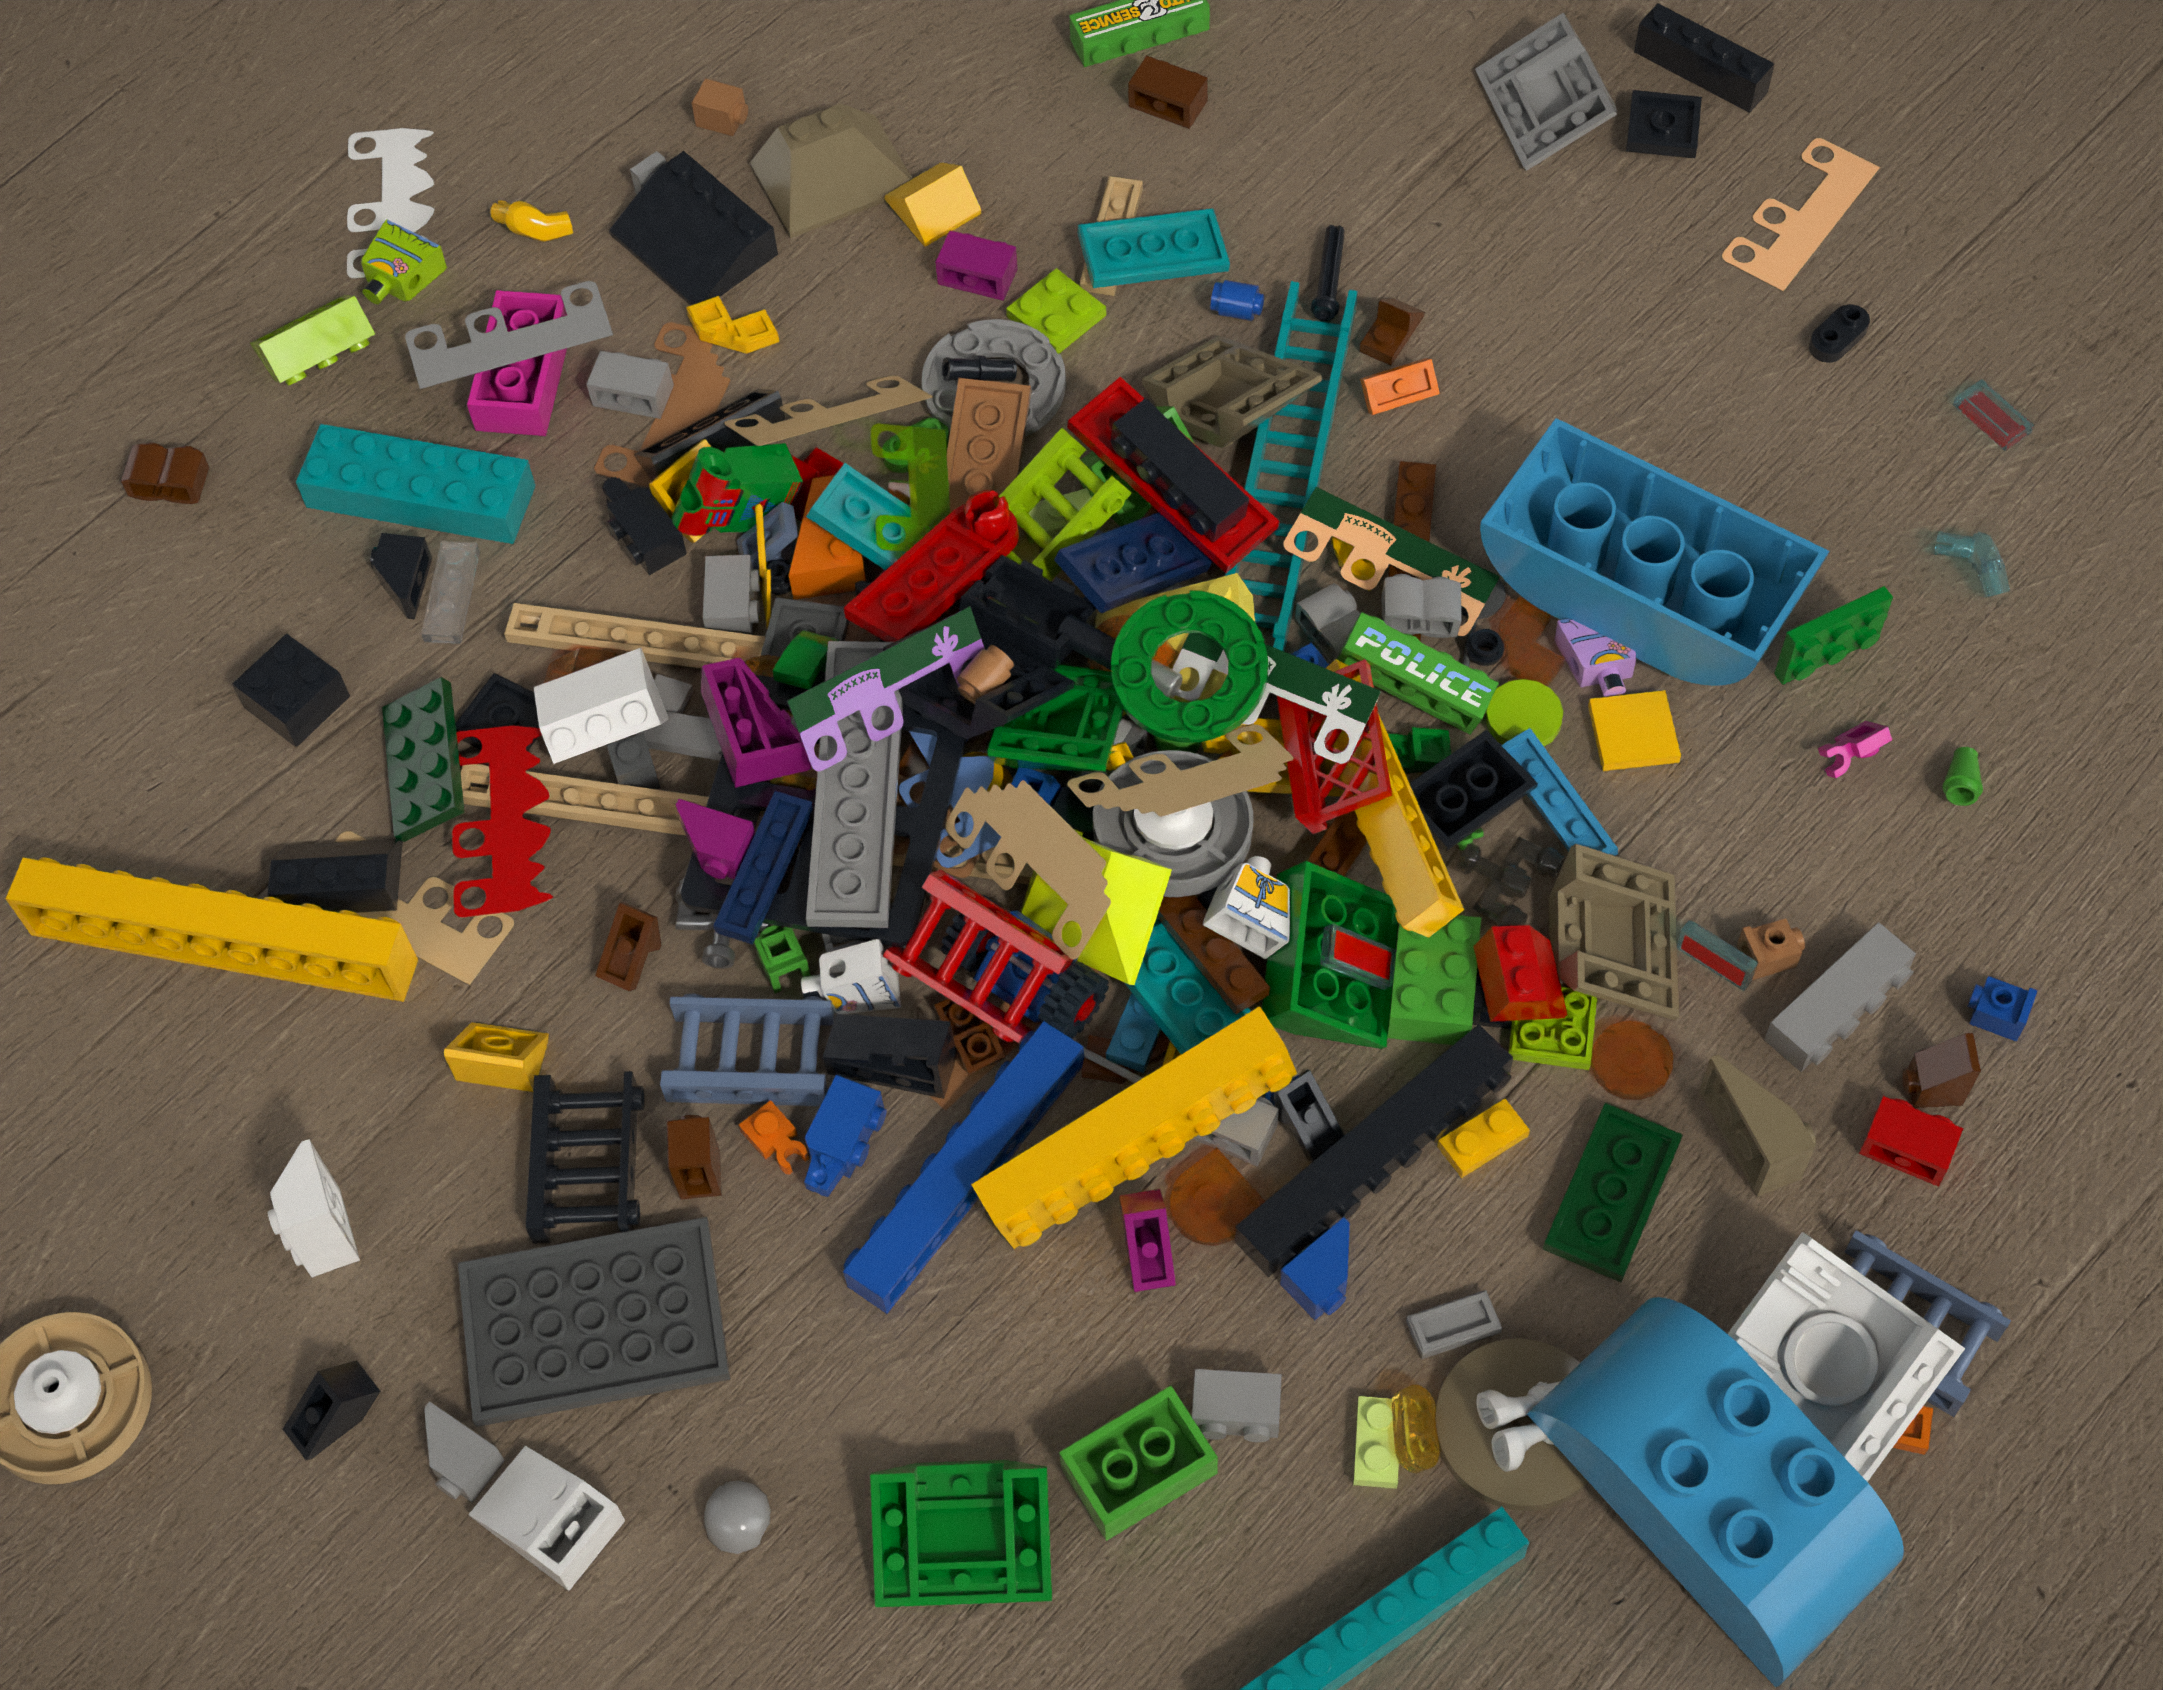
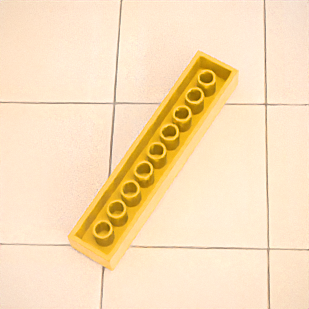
(213, 928)

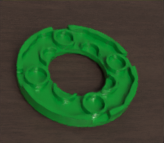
(1173, 616)

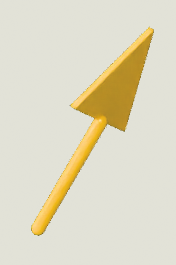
(763, 572)

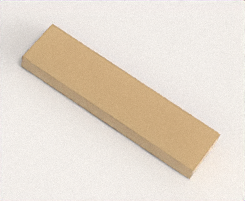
(1118, 203)

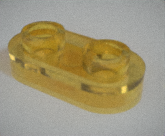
(1415, 1429)

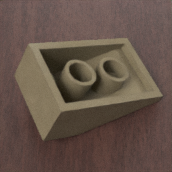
(1758, 1127)

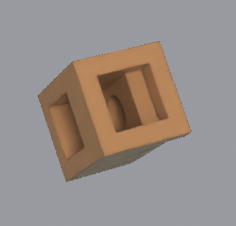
(1771, 957)

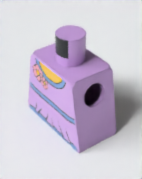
(1595, 657)

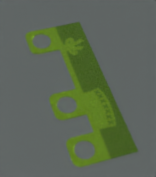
(927, 481)

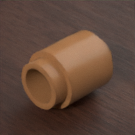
(984, 673)

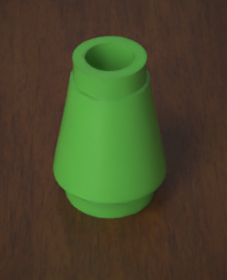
(1963, 778)

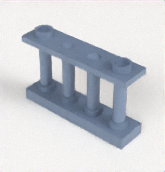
(734, 1087)
(1981, 1316)

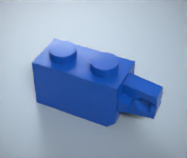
(841, 1133)

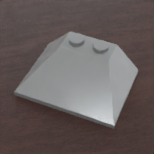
(1546, 91)

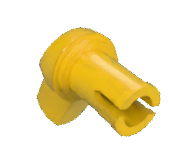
(531, 222)

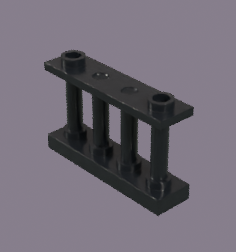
(548, 1139)

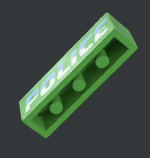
(1419, 673)

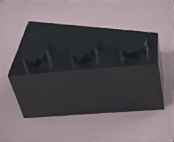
(892, 1052)

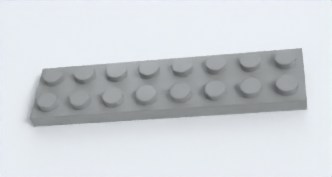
(854, 812)

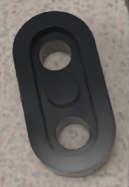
(1845, 330)

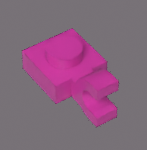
(1859, 741)

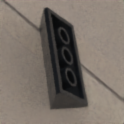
(667, 451)

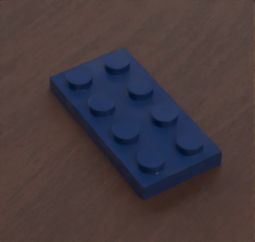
(1131, 562)

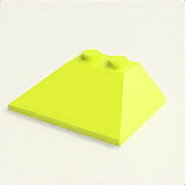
(1124, 931)

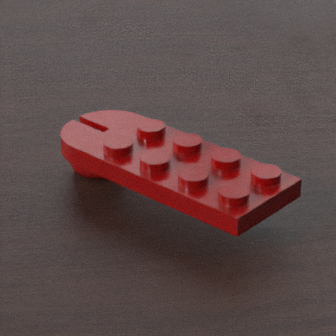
(937, 569)

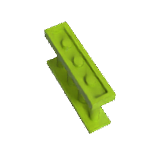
(1038, 481)

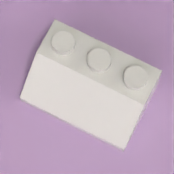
(598, 705)
(312, 1214)

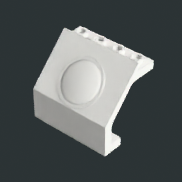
(1844, 1351)

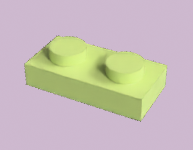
(1374, 1447)

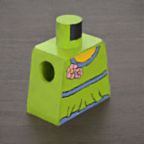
(400, 263)

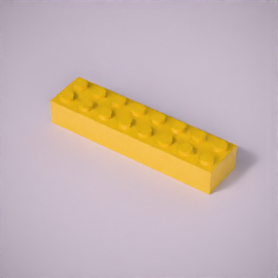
(1136, 1129)

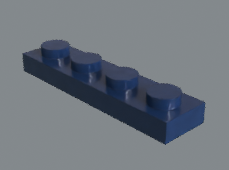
(763, 867)

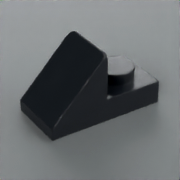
(1308, 1115)

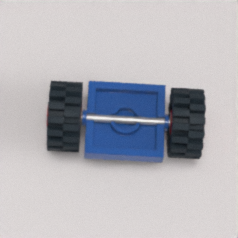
(1062, 1000)

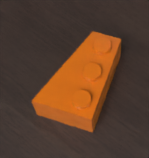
(820, 559)

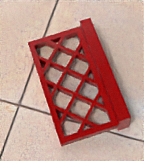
(1304, 769)

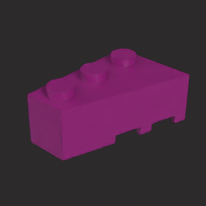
(750, 727)

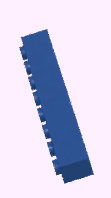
(980, 1144)

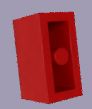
(1911, 1140)

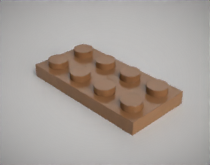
(985, 437)

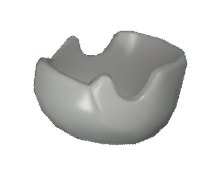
(736, 1516)

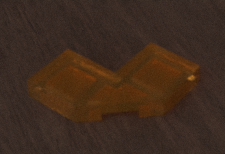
(1525, 657)

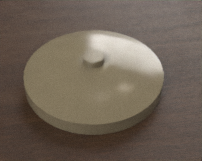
(1466, 1444)

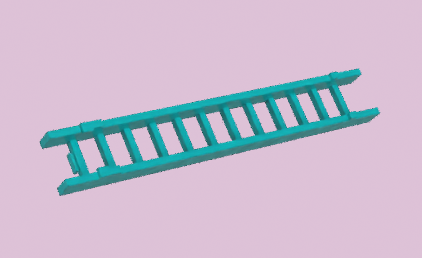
(1264, 435)

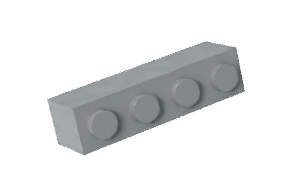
(1840, 997)

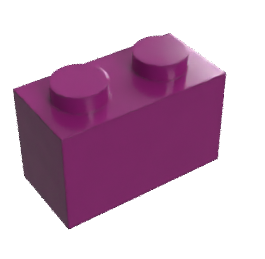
(976, 265)

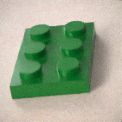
(1833, 636)

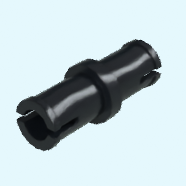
(979, 369)

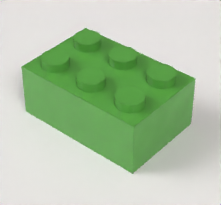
(1435, 983)
(1138, 1462)

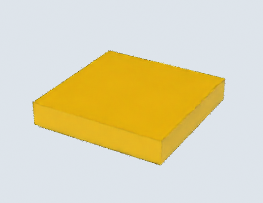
(1634, 730)

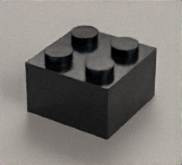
(291, 690)

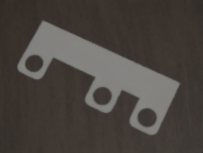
(504, 347)

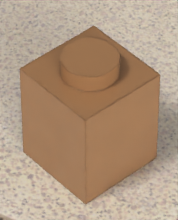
(719, 107)

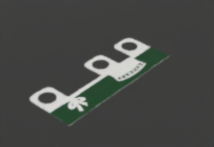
(1295, 679)

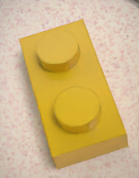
(1483, 1138)

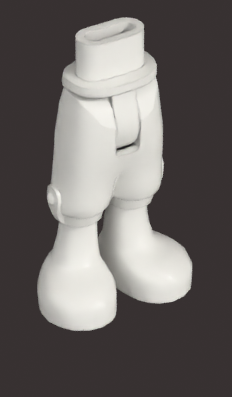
(1498, 1410)

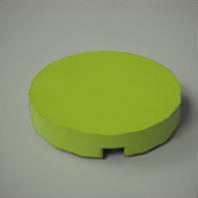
(1524, 706)

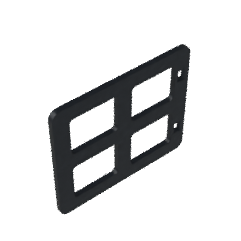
(920, 824)

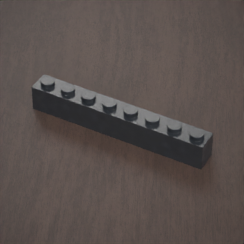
(1374, 1150)

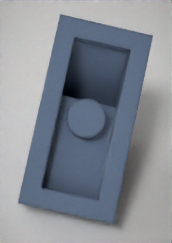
(779, 535)

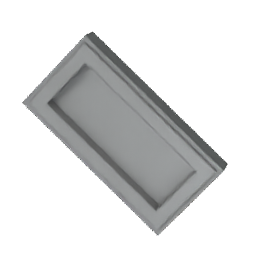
(1453, 1324)

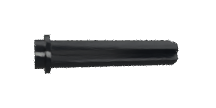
(1325, 304)

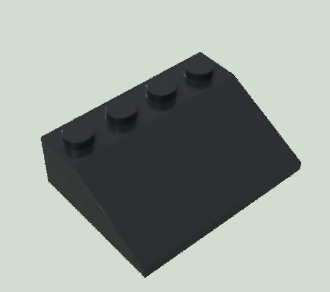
(694, 231)

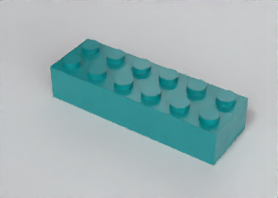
(416, 483)

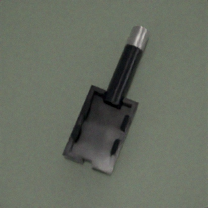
(1045, 619)

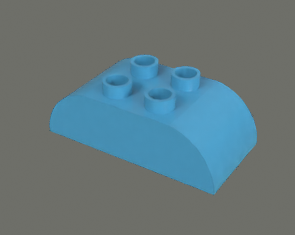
(1646, 558)
(1724, 1482)

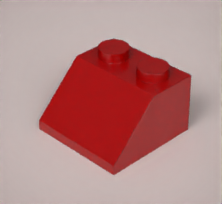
(1519, 975)

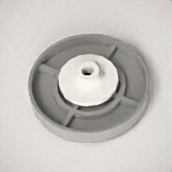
(1195, 843)

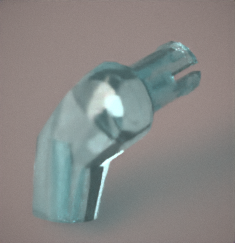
(1982, 554)

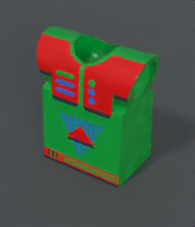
(731, 483)

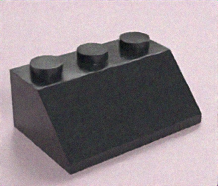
(1469, 789)
(339, 875)

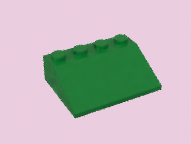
(1312, 997)

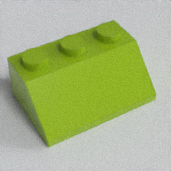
(314, 339)

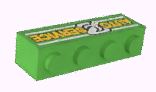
(1134, 26)

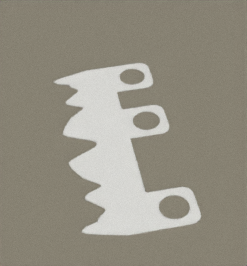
(399, 183)

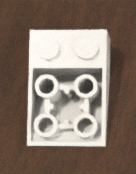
(548, 1516)

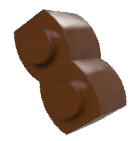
(165, 473)

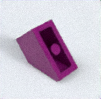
(716, 838)
(1147, 1240)

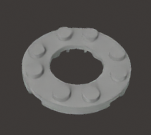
(998, 339)

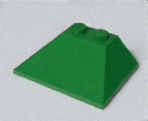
(1066, 732)
(961, 1533)

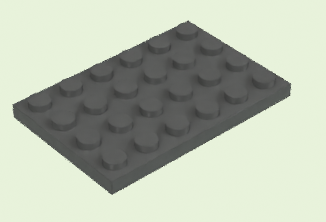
(592, 1321)

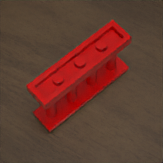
(1013, 937)

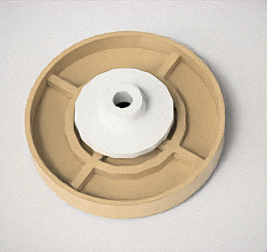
(69, 1397)

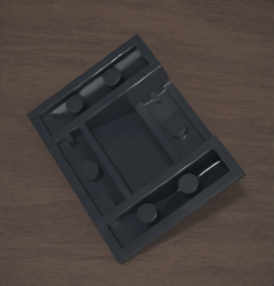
(1027, 688)

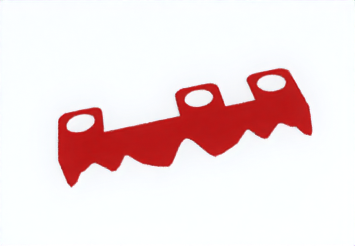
(507, 834)

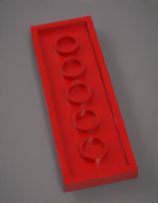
(1094, 429)

